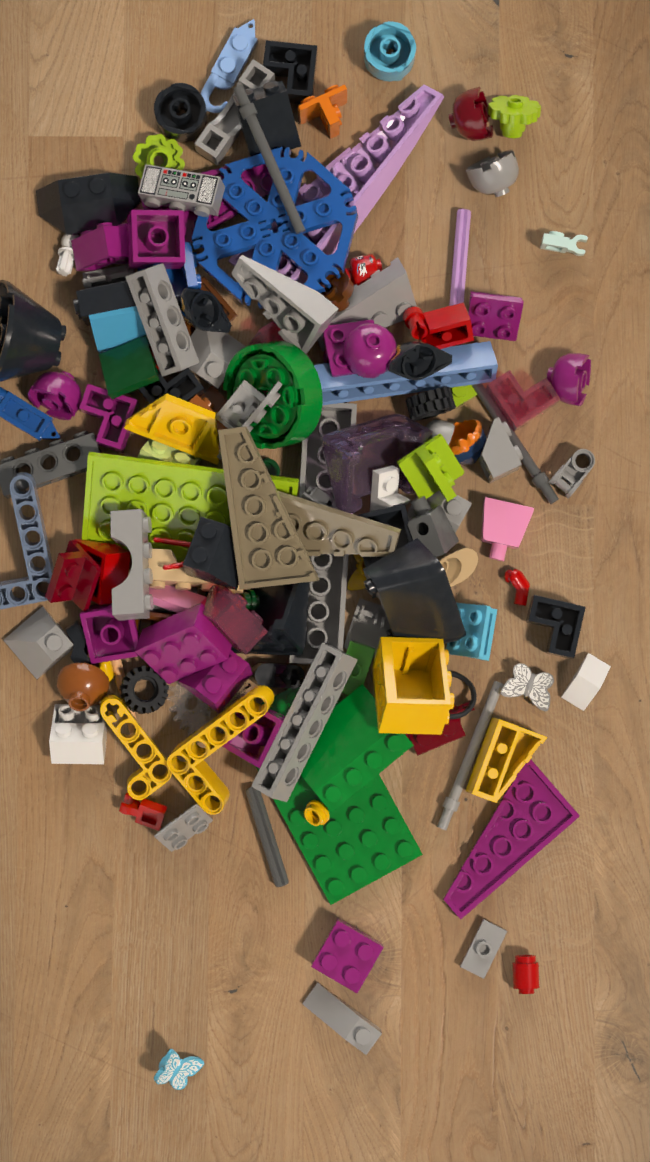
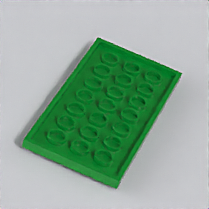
(359, 840)

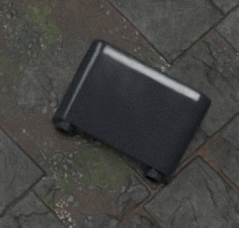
(415, 594)
(284, 617)

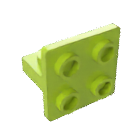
(432, 468)

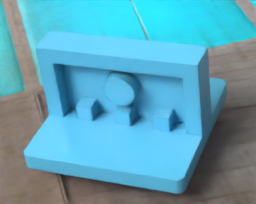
(479, 628)

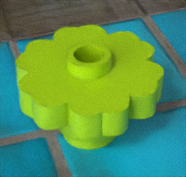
(514, 113)
(158, 146)

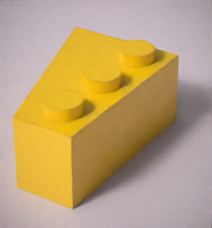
(501, 758)

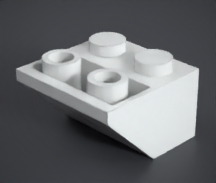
(77, 736)

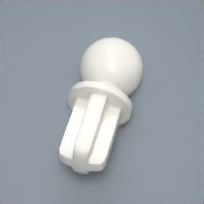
(66, 255)

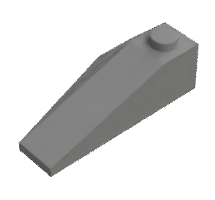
(293, 306)

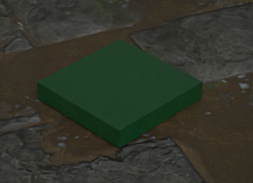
(128, 367)

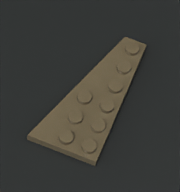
(262, 531)
(338, 532)

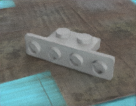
(246, 406)

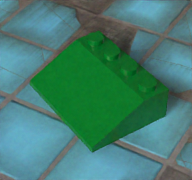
(351, 750)

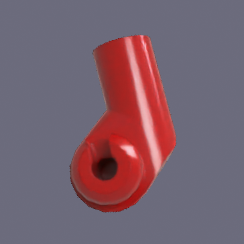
(521, 585)

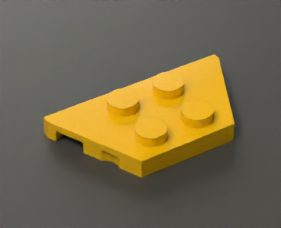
(178, 426)

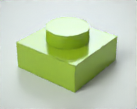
(463, 394)

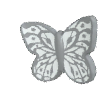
(529, 685)

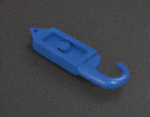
(26, 416)

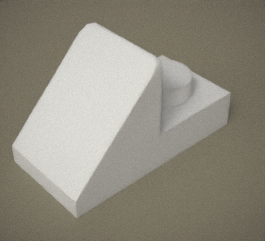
(385, 489)

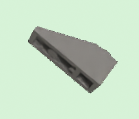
(342, 1018)

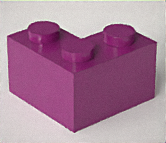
(101, 247)
(114, 415)

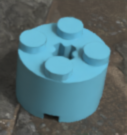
(379, 41)

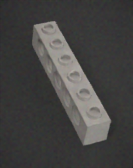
(304, 723)

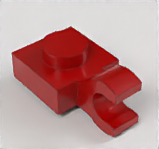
(146, 813)

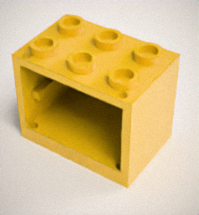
(412, 685)

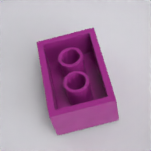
(182, 645)

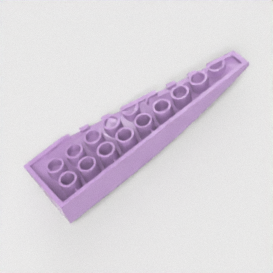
(365, 171)

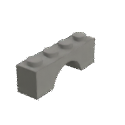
(225, 129)
(132, 597)

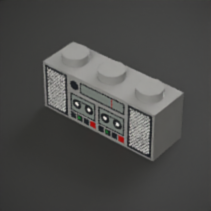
(181, 190)

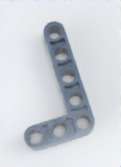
(30, 549)

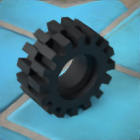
(430, 403)
(129, 696)

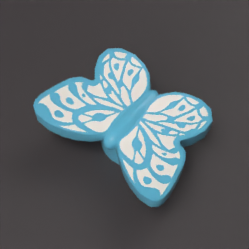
(177, 1070)

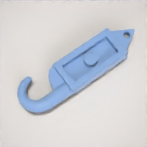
(230, 63)

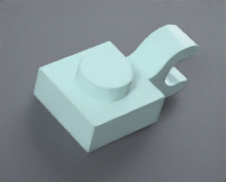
(557, 242)

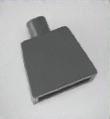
(431, 527)

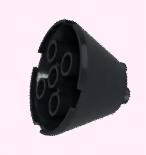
(27, 334)

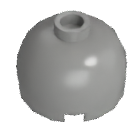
(494, 173)

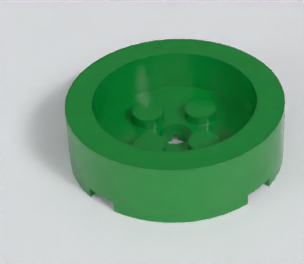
(301, 398)

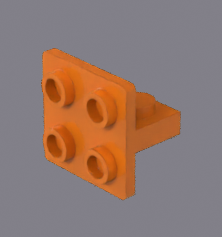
(326, 108)

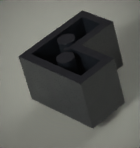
(295, 62)
(182, 386)
(563, 619)

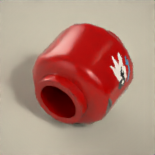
(362, 267)

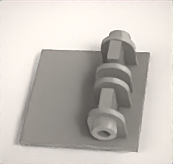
(367, 625)
(191, 822)

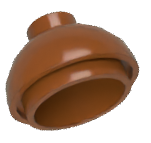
(82, 685)

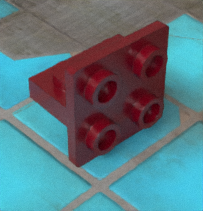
(73, 577)

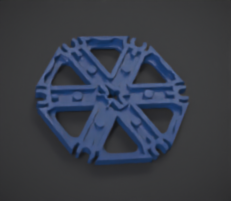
(269, 245)

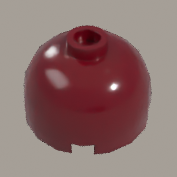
(471, 115)

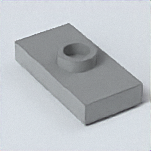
(483, 948)

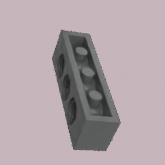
(34, 458)

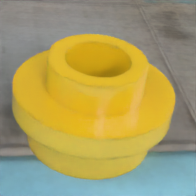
(316, 813)

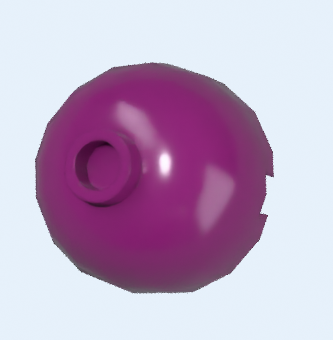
(369, 350)
(570, 376)
(57, 393)

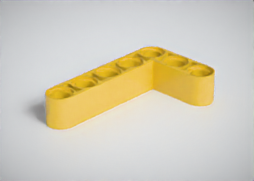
(213, 740)

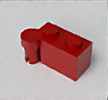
(441, 326)

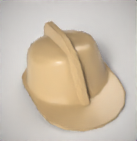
(459, 564)

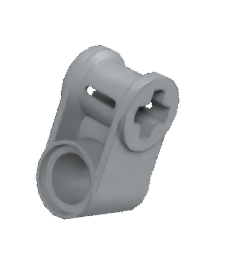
(572, 473)

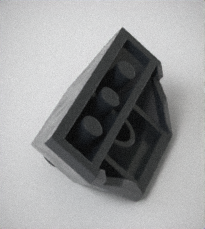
(89, 200)

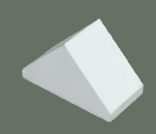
(586, 682)

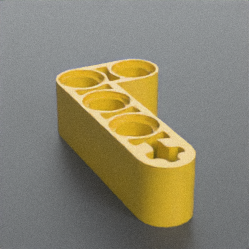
(131, 742)

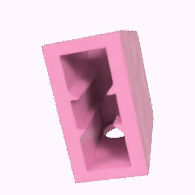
(503, 525)

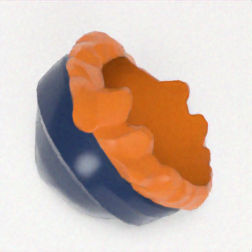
(467, 441)

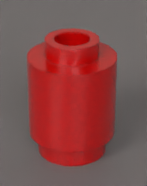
(525, 974)

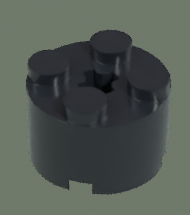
(170, 102)

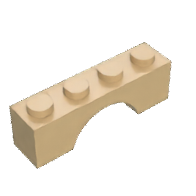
(175, 577)

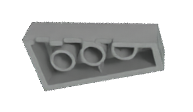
(379, 298)

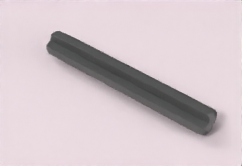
(267, 837)

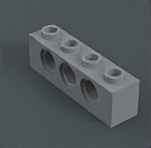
(162, 319)

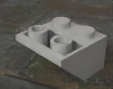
(498, 454)

